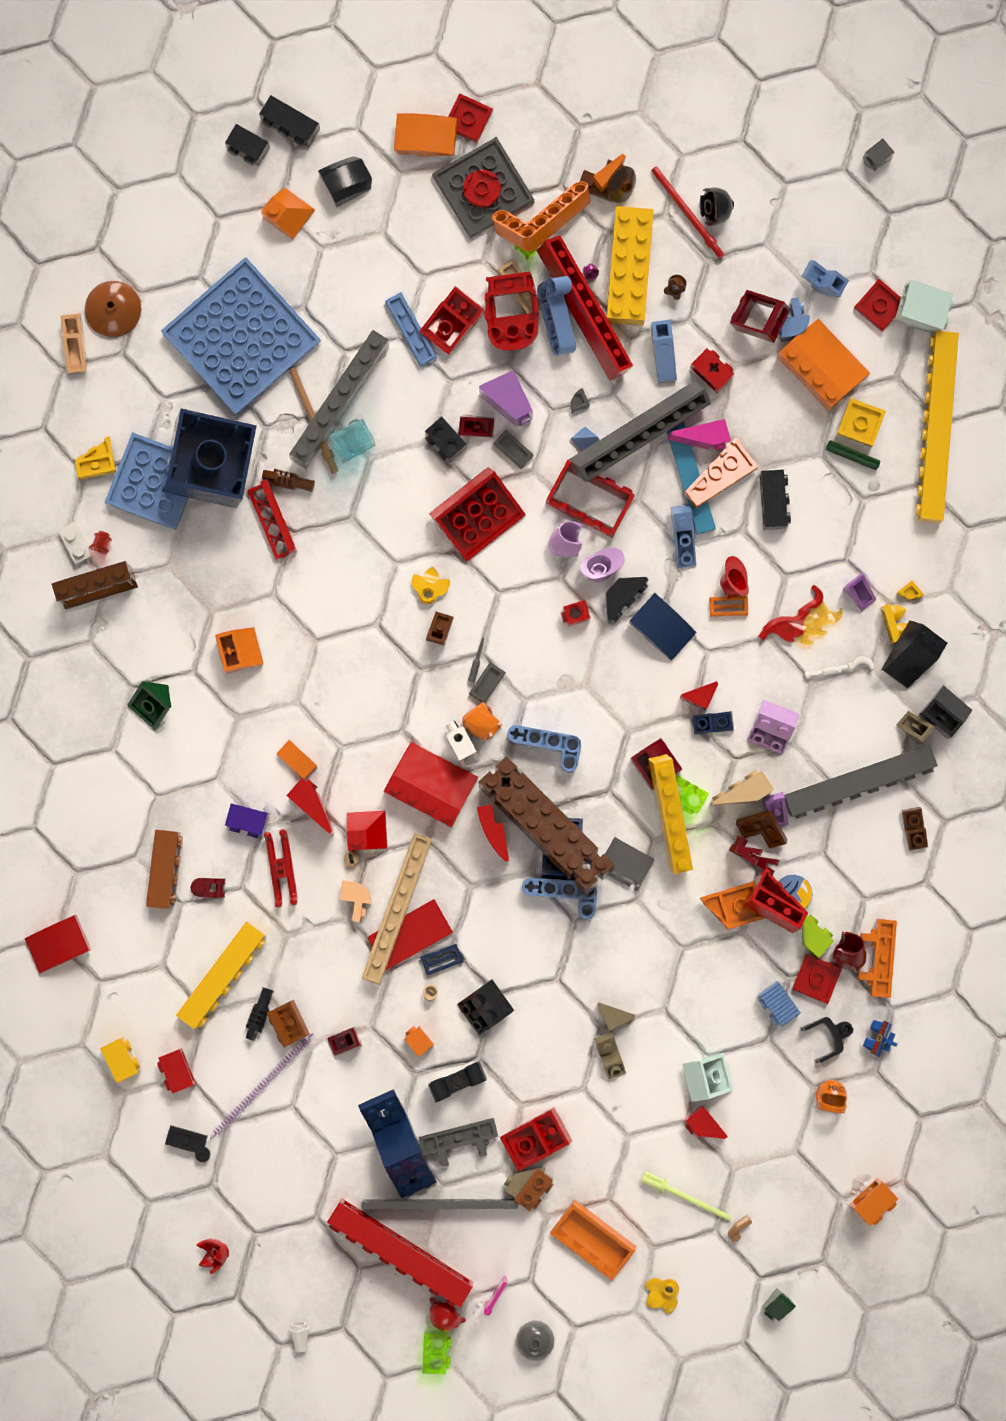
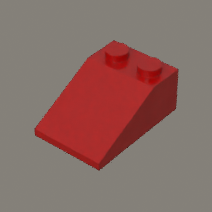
(309, 800)

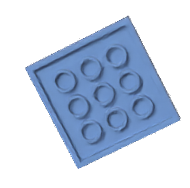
(140, 483)

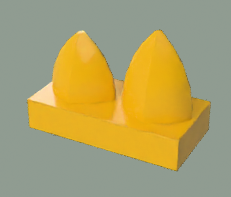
(891, 614)

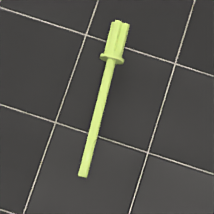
(661, 1185)

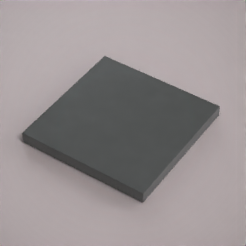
(489, 157)

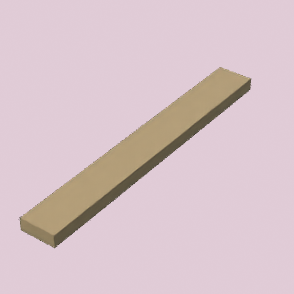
(397, 909)

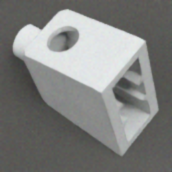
(464, 749)

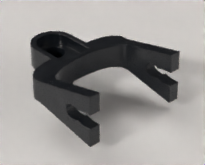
(837, 1034)

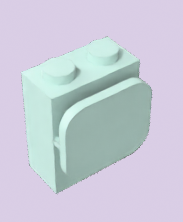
(924, 306)

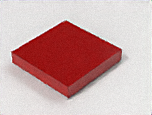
(471, 117)
(879, 305)
(816, 978)

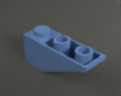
(663, 350)
(683, 535)

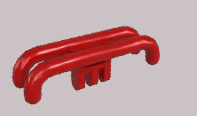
(281, 868)

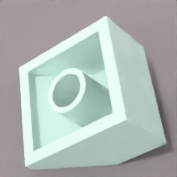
(707, 1077)

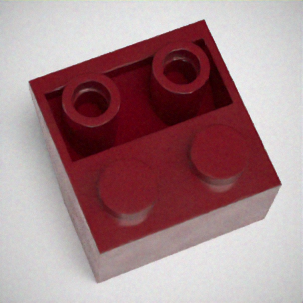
(641, 760)

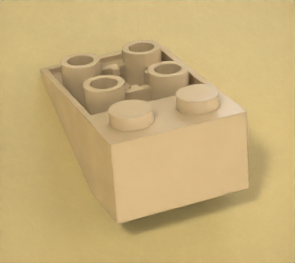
(749, 791)

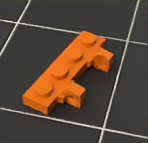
(881, 973)

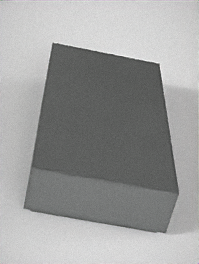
(513, 449)
(487, 682)

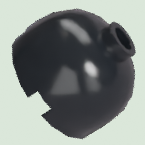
(715, 206)

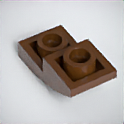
(914, 828)

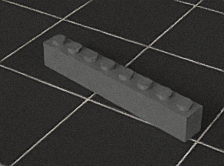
(339, 399)
(640, 431)
(859, 781)

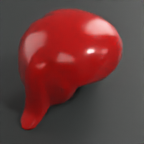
(444, 1316)

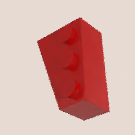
(775, 903)

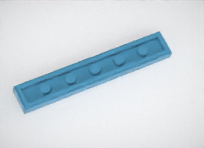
(688, 474)

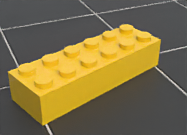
(629, 265)

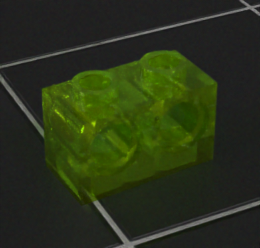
(688, 790)
(431, 1352)

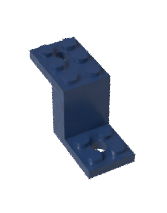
(397, 1143)

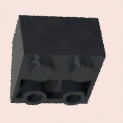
(945, 712)
(485, 1007)

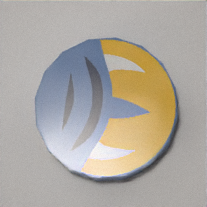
(798, 888)

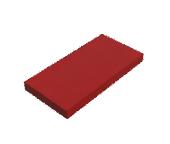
(418, 931)

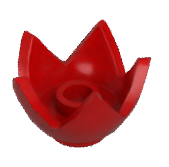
(216, 1254)

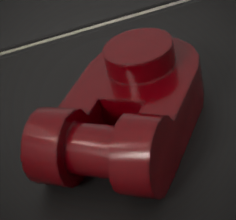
(201, 887)

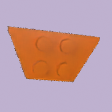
(729, 907)

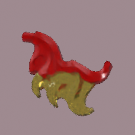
(807, 622)

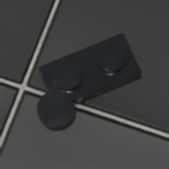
(189, 1141)

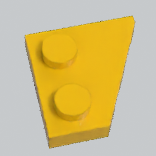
(96, 461)

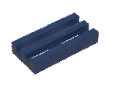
(426, 965)

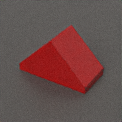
(700, 696)

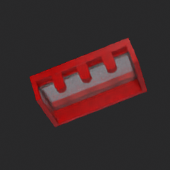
(594, 502)

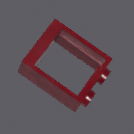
(774, 323)

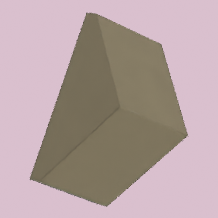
(915, 727)
(614, 1017)

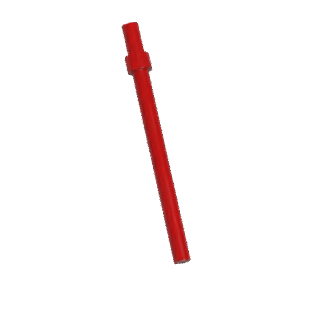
(709, 241)

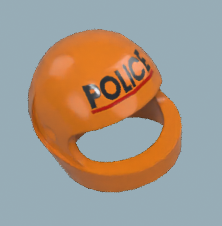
(831, 1097)

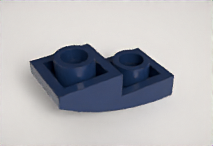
(713, 722)

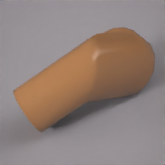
(737, 1227)

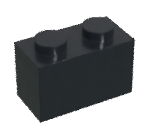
(247, 145)

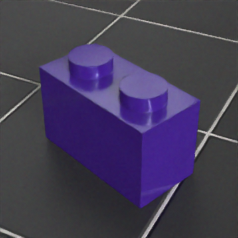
(247, 820)

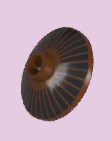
(621, 184)

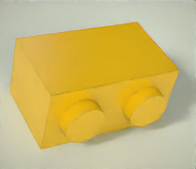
(120, 1059)

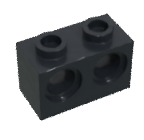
(449, 437)

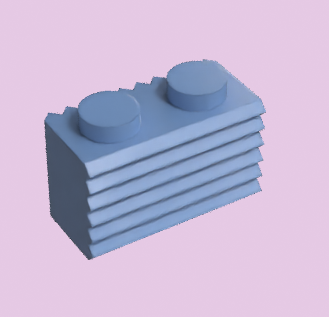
(779, 1004)

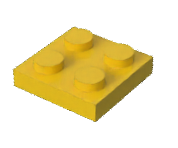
(861, 422)

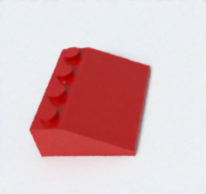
(477, 513)
(431, 784)

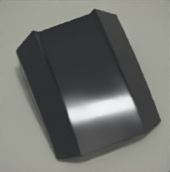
(346, 179)

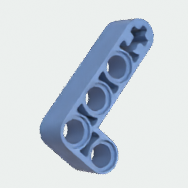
(556, 315)
(543, 743)
(559, 893)

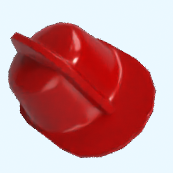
(735, 579)

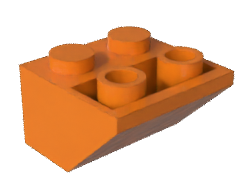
(239, 649)

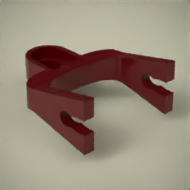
(747, 852)

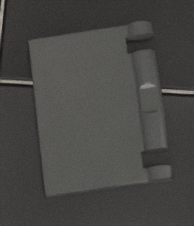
(629, 863)

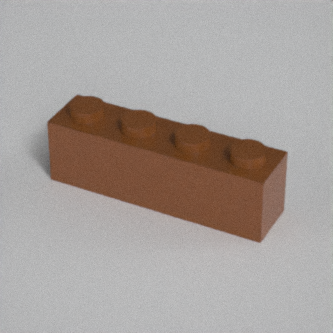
(163, 869)

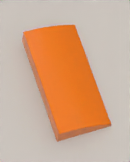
(593, 1240)

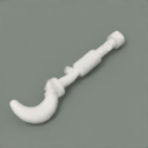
(832, 670)

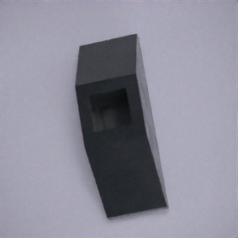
(622, 595)

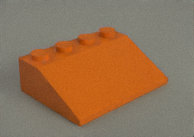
(823, 364)

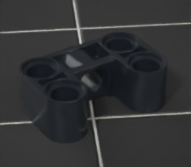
(444, 1087)

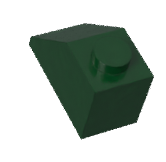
(778, 1305)

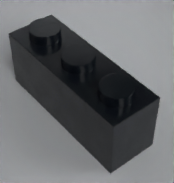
(289, 121)
(774, 499)

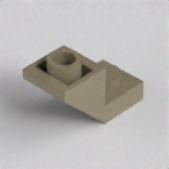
(610, 1055)

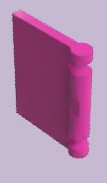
(488, 1305)

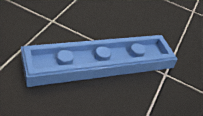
(410, 329)

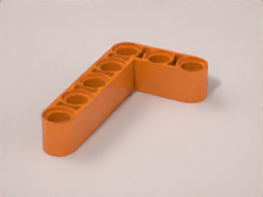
(547, 222)

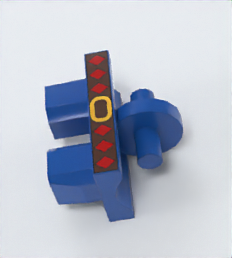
(876, 1046)

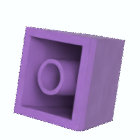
(507, 398)

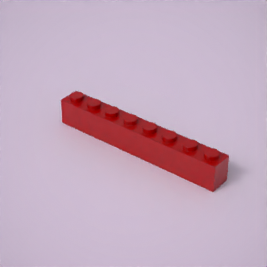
(586, 309)

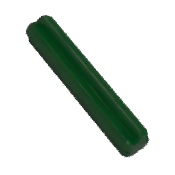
(853, 455)

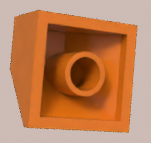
(287, 212)

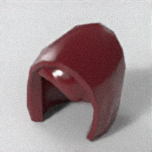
(850, 952)

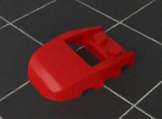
(513, 331)

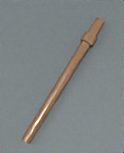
(327, 453)

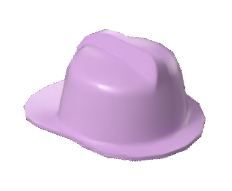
(602, 564)

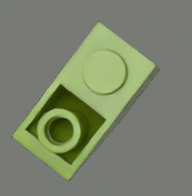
(815, 938)

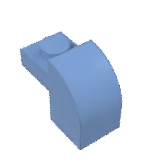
(824, 281)
(796, 324)

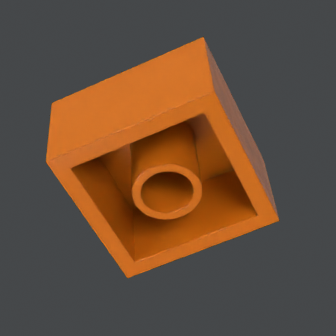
(874, 1202)

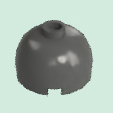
(535, 1340)

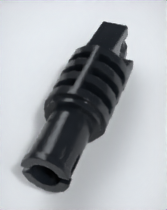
(259, 1014)

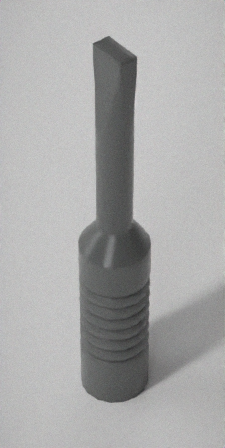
(476, 663)

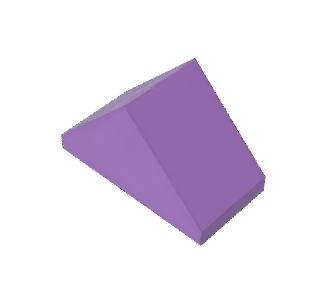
(860, 592)

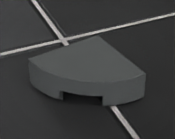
(579, 401)

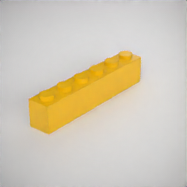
(670, 814)
(220, 975)

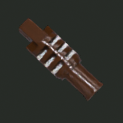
(288, 480)

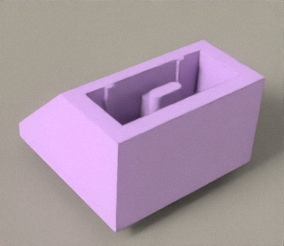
(773, 727)

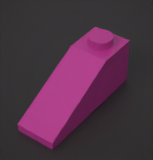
(704, 436)

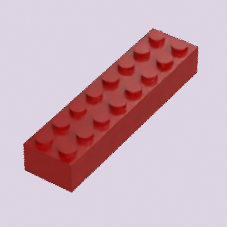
(400, 1252)

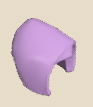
(565, 541)

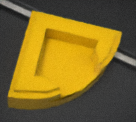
(910, 591)

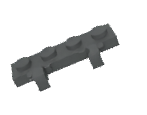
(443, 1141)

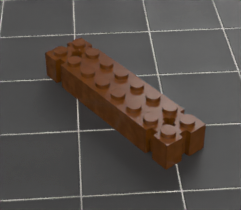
(546, 826)

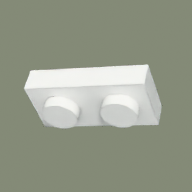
(75, 543)

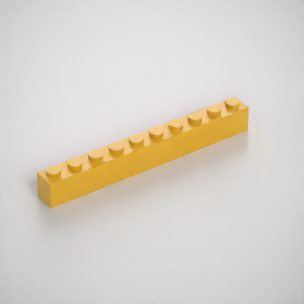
(938, 426)

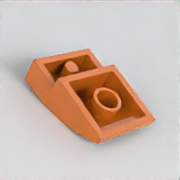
(425, 135)

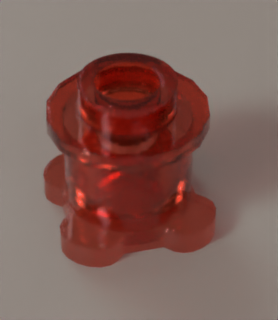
(101, 542)

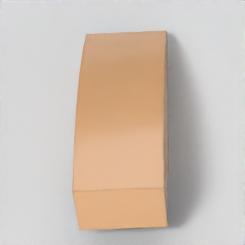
(74, 342)

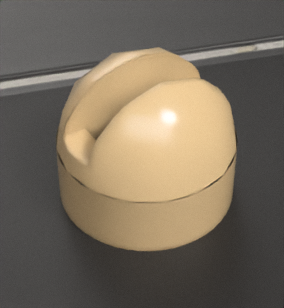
(355, 856)
(432, 989)

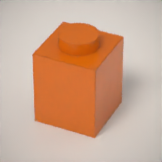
(418, 1040)

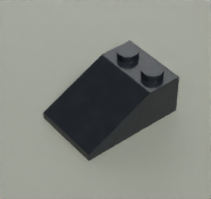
(913, 653)

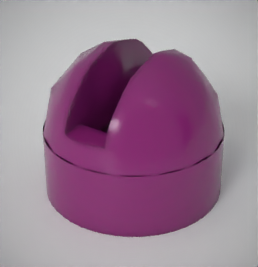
(592, 275)

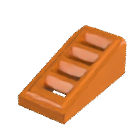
(602, 177)

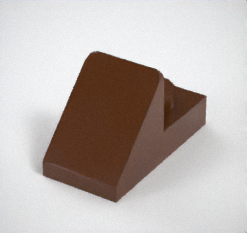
(439, 628)

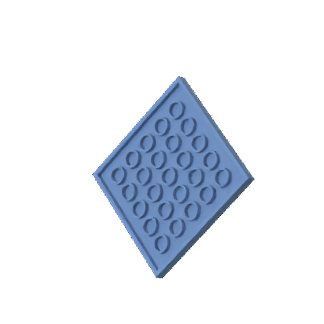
(241, 336)

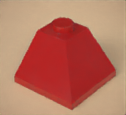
(366, 830)

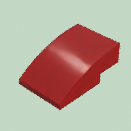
(452, 320)
(493, 832)
(58, 944)
(536, 1139)

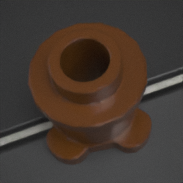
(676, 286)

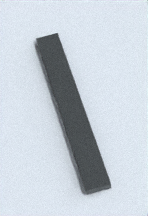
(439, 1204)

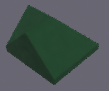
(151, 703)

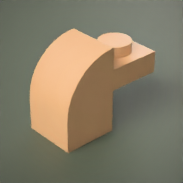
(357, 893)

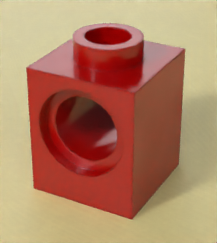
(582, 607)

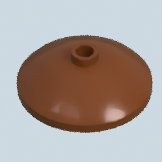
(120, 318)

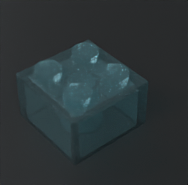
(352, 440)

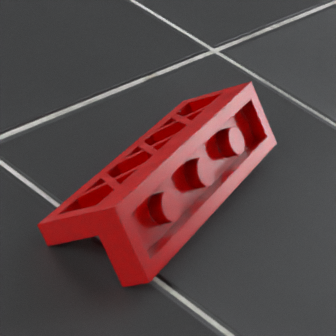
(280, 522)

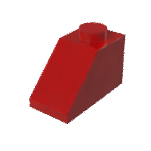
(703, 1124)

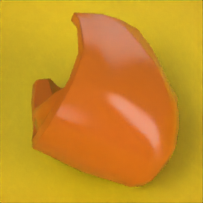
(481, 722)

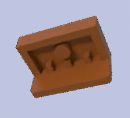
(288, 1023)
(534, 1188)

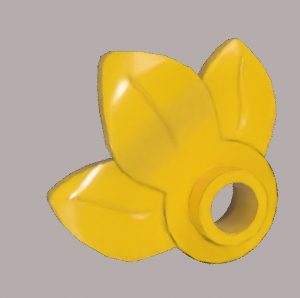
(430, 583)
(660, 1296)

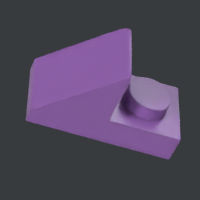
(778, 806)

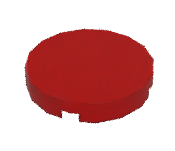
(481, 188)

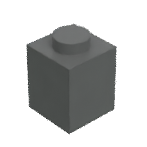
(878, 155)

